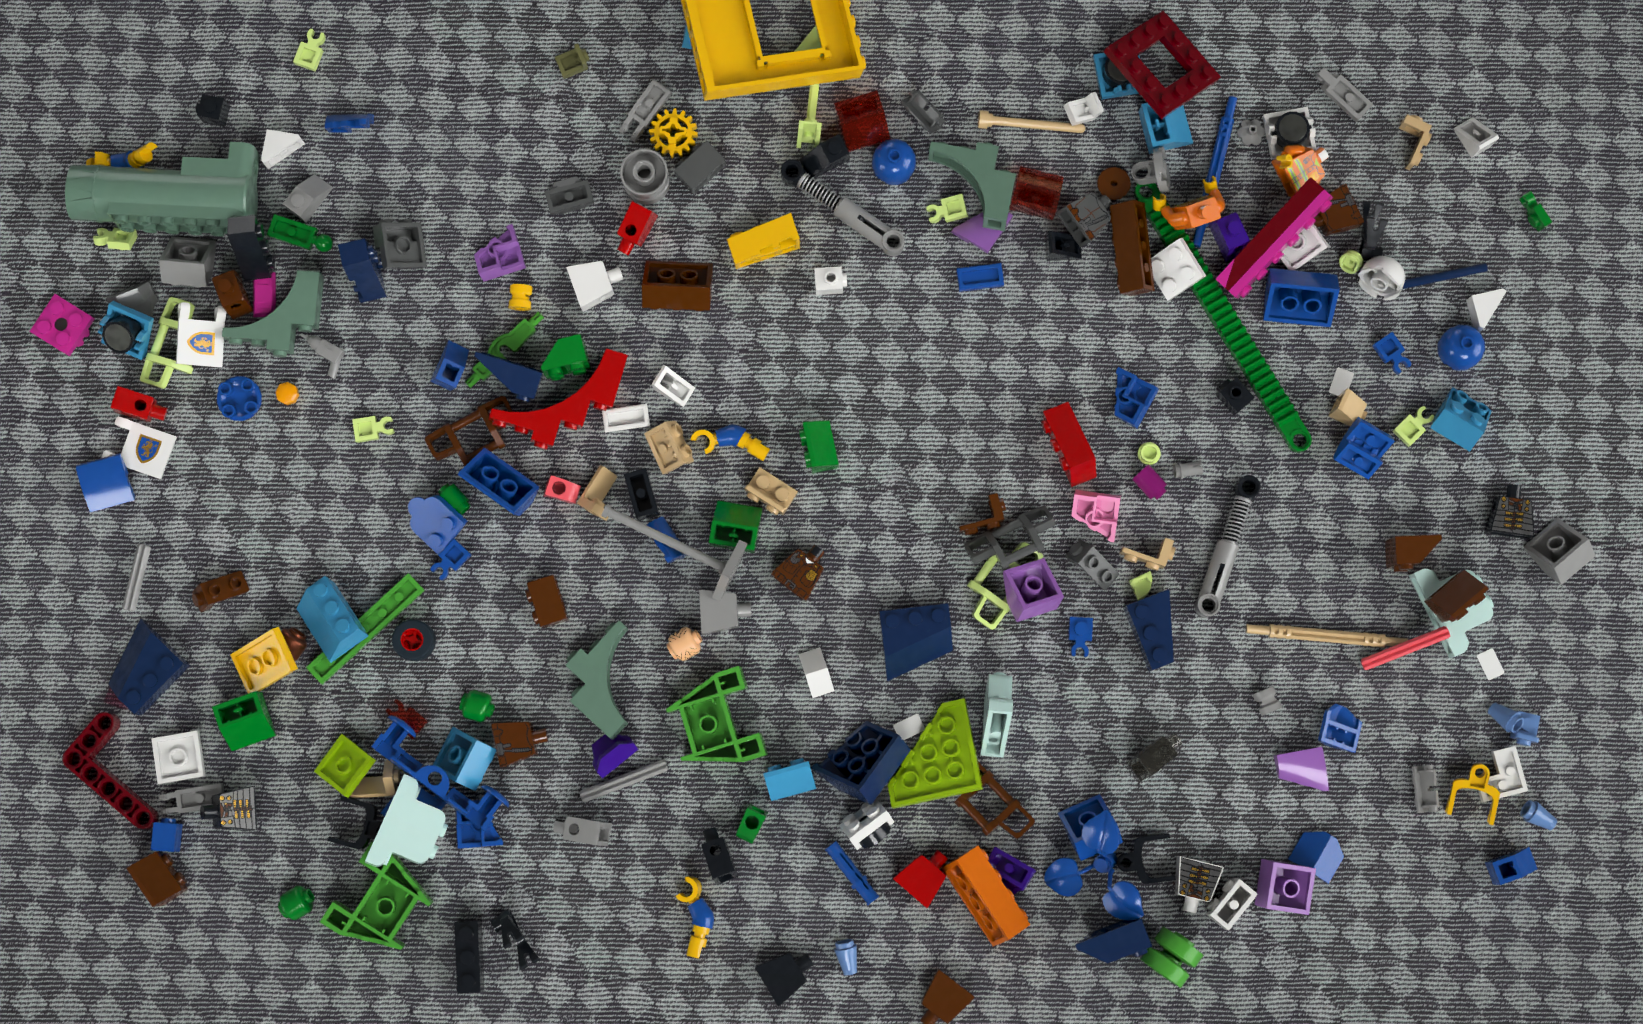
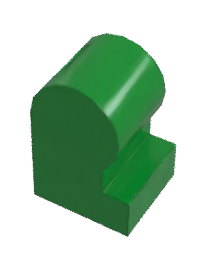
(751, 823)

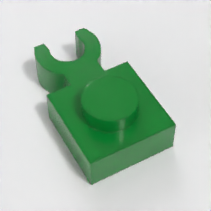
(1536, 214)

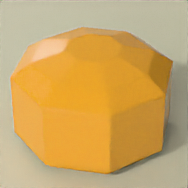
(287, 393)

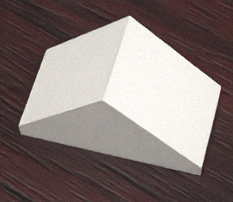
(1475, 136)
(279, 146)
(1483, 306)
(672, 386)
(816, 672)

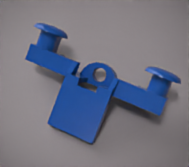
(479, 814)

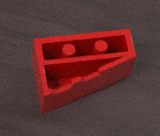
(1070, 444)

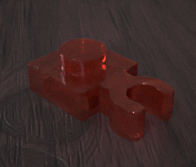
(410, 716)

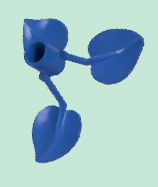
(1065, 879)

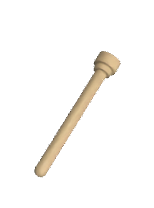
(987, 119)

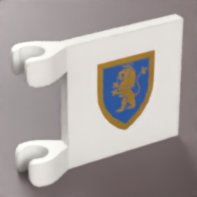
(200, 340)
(145, 448)

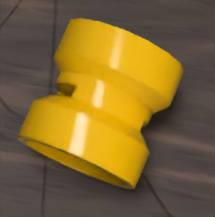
(520, 297)

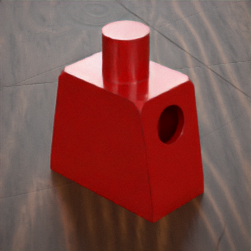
(638, 218)
(128, 403)
(923, 877)

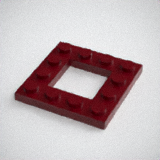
(1162, 100)

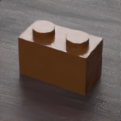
(546, 601)

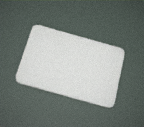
(1341, 381)
(1490, 664)
(909, 727)

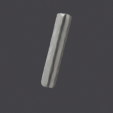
(136, 577)

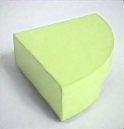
(1141, 585)

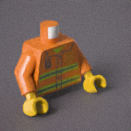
(1297, 165)
(1194, 212)

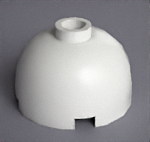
(1382, 277)

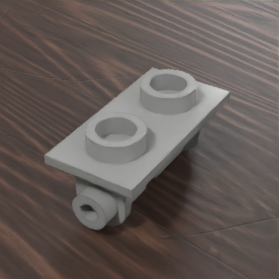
(1424, 799)

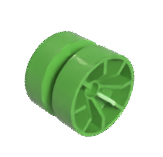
(1175, 951)

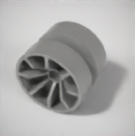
(645, 176)

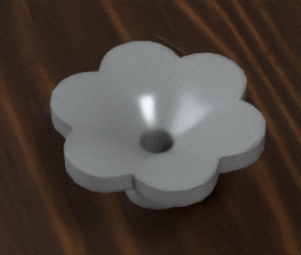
(1247, 135)

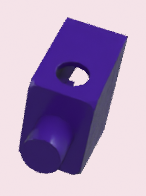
(1229, 235)

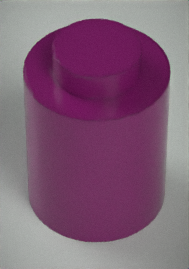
(1150, 483)

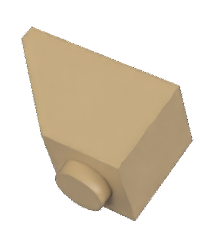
(1348, 408)

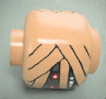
(684, 644)

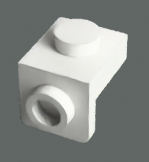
(1084, 109)

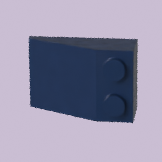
(515, 376)

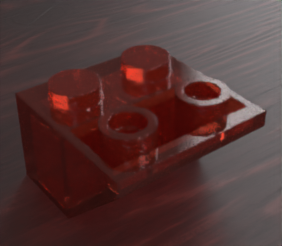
(862, 121)
(1036, 193)

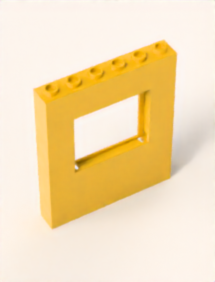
(729, 49)

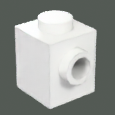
(830, 280)

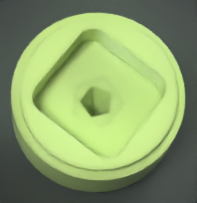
(1351, 261)

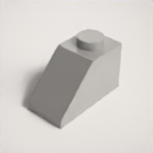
(307, 197)

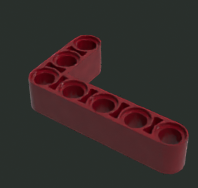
(104, 776)

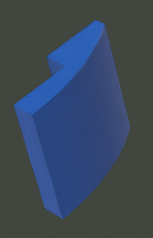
(1363, 448)
(105, 482)

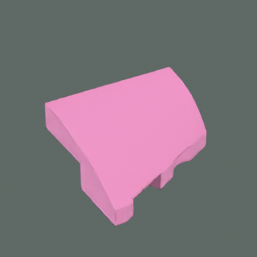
(1097, 511)

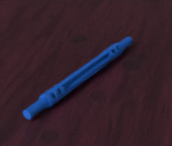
(1218, 157)

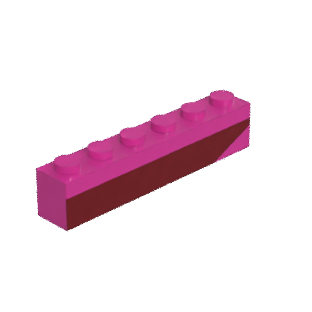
(1274, 238)

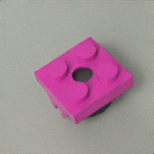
(62, 325)

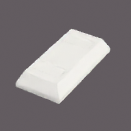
(626, 418)

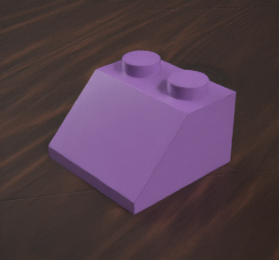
(1031, 590)
(1285, 886)

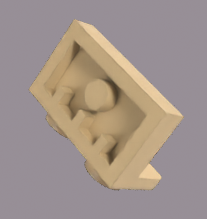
(669, 446)
(770, 491)

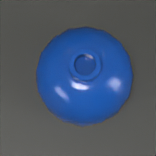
(893, 162)
(1461, 347)

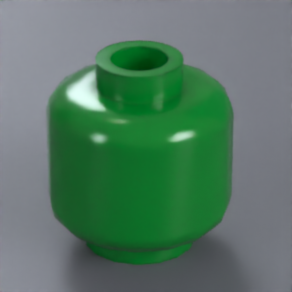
(476, 706)
(296, 902)

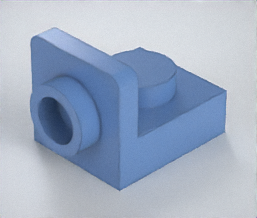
(1528, 731)

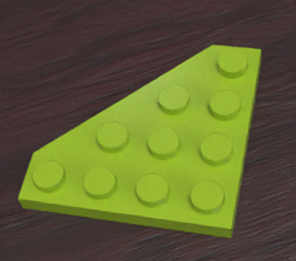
(941, 761)

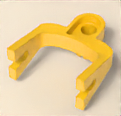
(1475, 782)

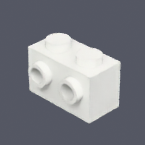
(1231, 903)

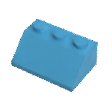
(330, 618)

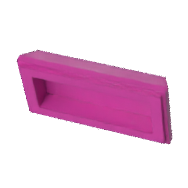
(264, 296)

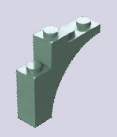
(978, 168)
(278, 329)
(596, 697)

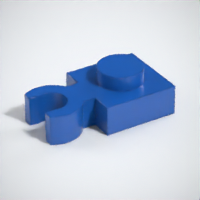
(1390, 350)
(453, 557)
(1080, 631)

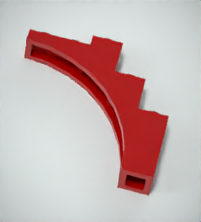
(544, 423)

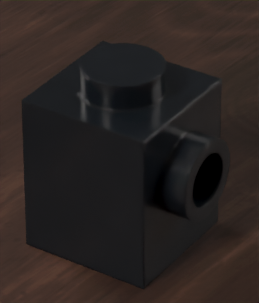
(213, 110)
(1234, 395)

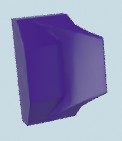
(611, 753)
(1013, 872)

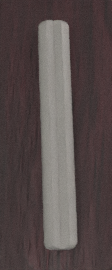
(623, 780)

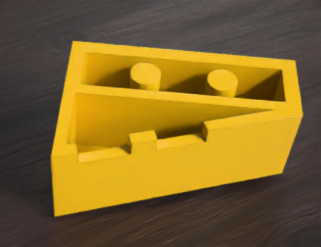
(764, 241)

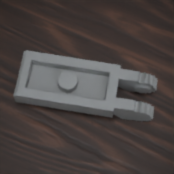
(646, 108)
(191, 798)

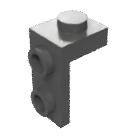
(1092, 563)

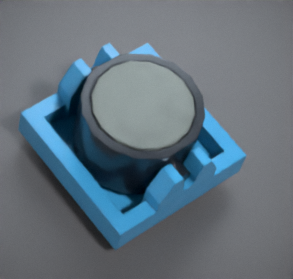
(1110, 79)
(126, 330)

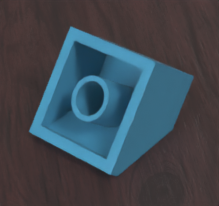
(464, 758)

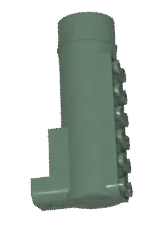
(168, 200)

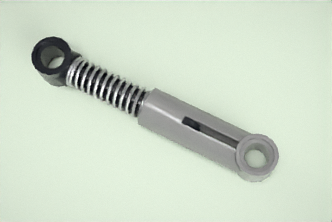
(844, 209)
(1226, 548)

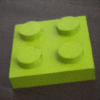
(344, 765)

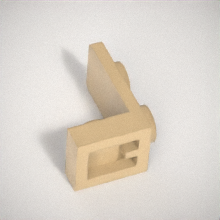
(596, 491)

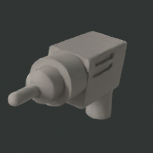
(327, 351)

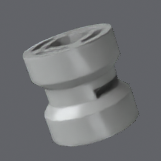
(1267, 701)

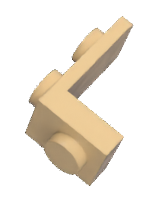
(1415, 126)
(1165, 553)
(380, 785)

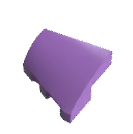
(975, 233)
(500, 256)
(1303, 767)

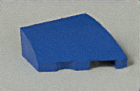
(345, 122)
(1132, 397)
(661, 525)
(471, 836)

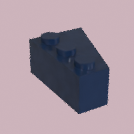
(364, 267)
(1152, 629)

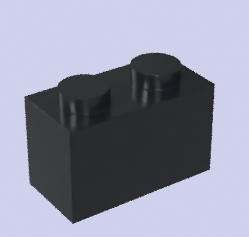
(641, 494)

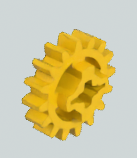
(682, 133)

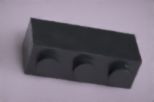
(250, 247)
(469, 956)

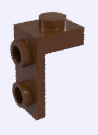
(997, 507)
(218, 590)

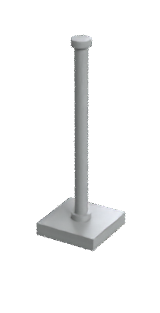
(725, 568)

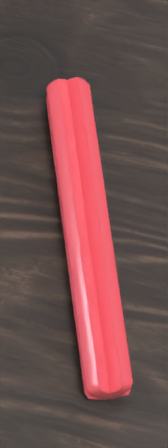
(1405, 648)

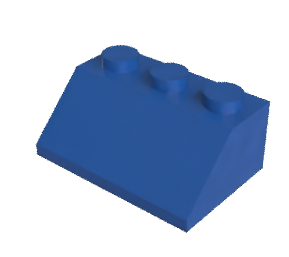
(1300, 297)
(500, 482)

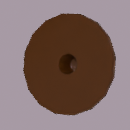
(1114, 183)

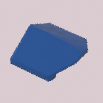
(1340, 729)
(1318, 851)

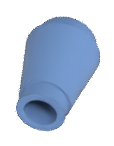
(1507, 718)
(1538, 815)
(847, 956)

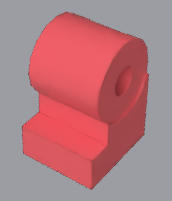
(562, 490)

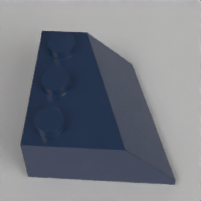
(914, 637)
(145, 669)
(864, 762)
(1116, 941)

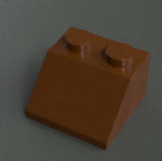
(1408, 551)
(158, 878)

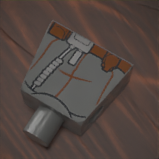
(1085, 217)

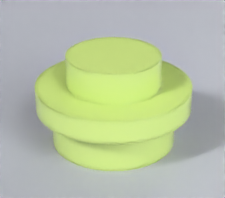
(1149, 453)

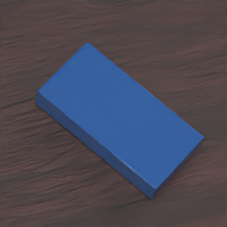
(980, 277)

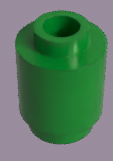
(455, 498)

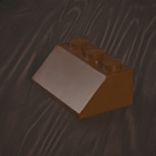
(677, 285)

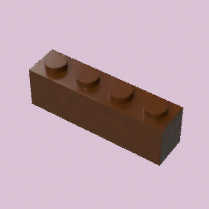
(1131, 248)

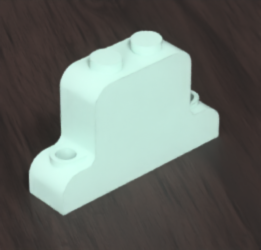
(1426, 584)
(997, 714)
(407, 828)

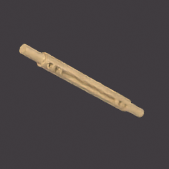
(1324, 635)

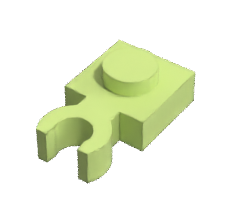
(309, 53)
(952, 209)
(115, 239)
(368, 428)
(1411, 428)

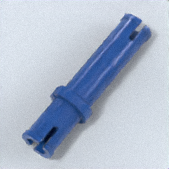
(857, 880)

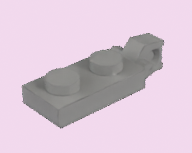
(1344, 94)

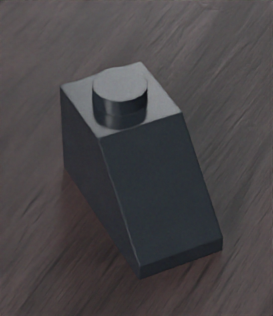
(825, 157)

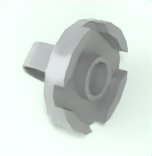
(1157, 171)

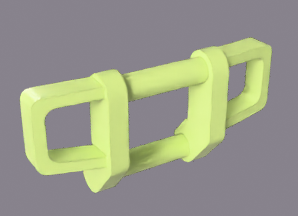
(153, 356)
(985, 594)

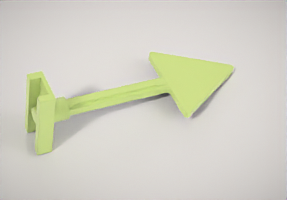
(809, 129)

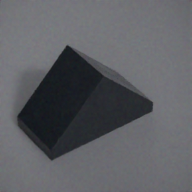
(1061, 247)

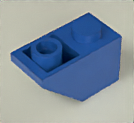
(450, 366)
(1511, 866)

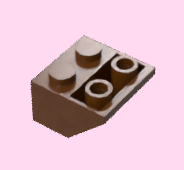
(1455, 596)

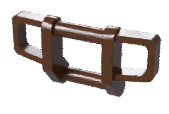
(450, 429)
(1013, 805)

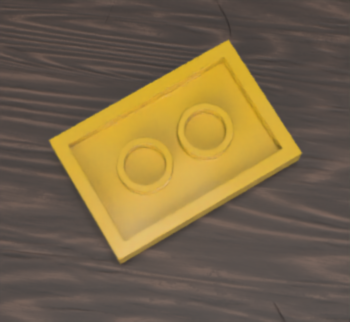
(264, 661)

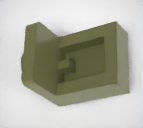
(572, 61)

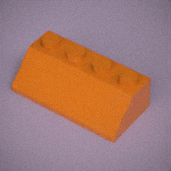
(986, 896)

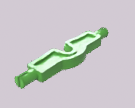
(513, 340)

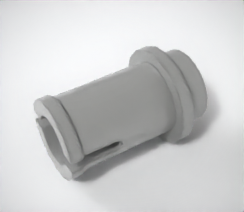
(1187, 469)

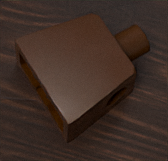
(944, 999)

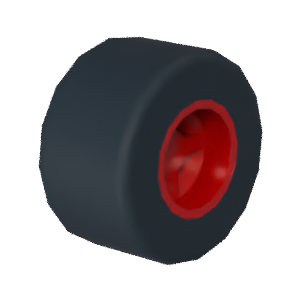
(411, 633)

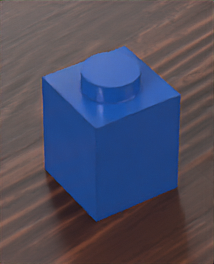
(166, 835)

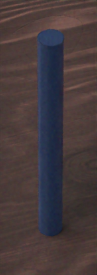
(1446, 275)

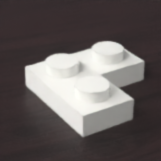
(1509, 775)

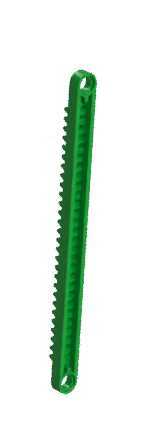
(1233, 333)

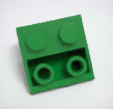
(566, 357)
(820, 446)
(735, 523)
(244, 720)

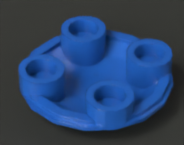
(239, 398)

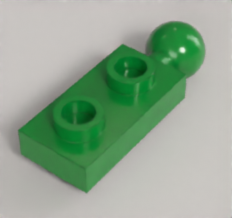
(298, 234)

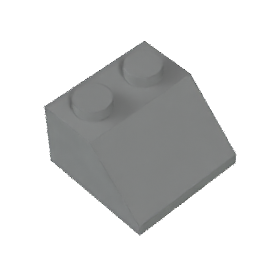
(188, 261)
(1560, 550)

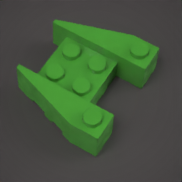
(711, 724)
(382, 907)

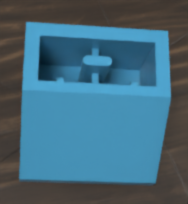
(1166, 132)
(1461, 419)
(789, 780)

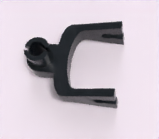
(1369, 235)
(370, 828)
(1137, 863)
(508, 926)

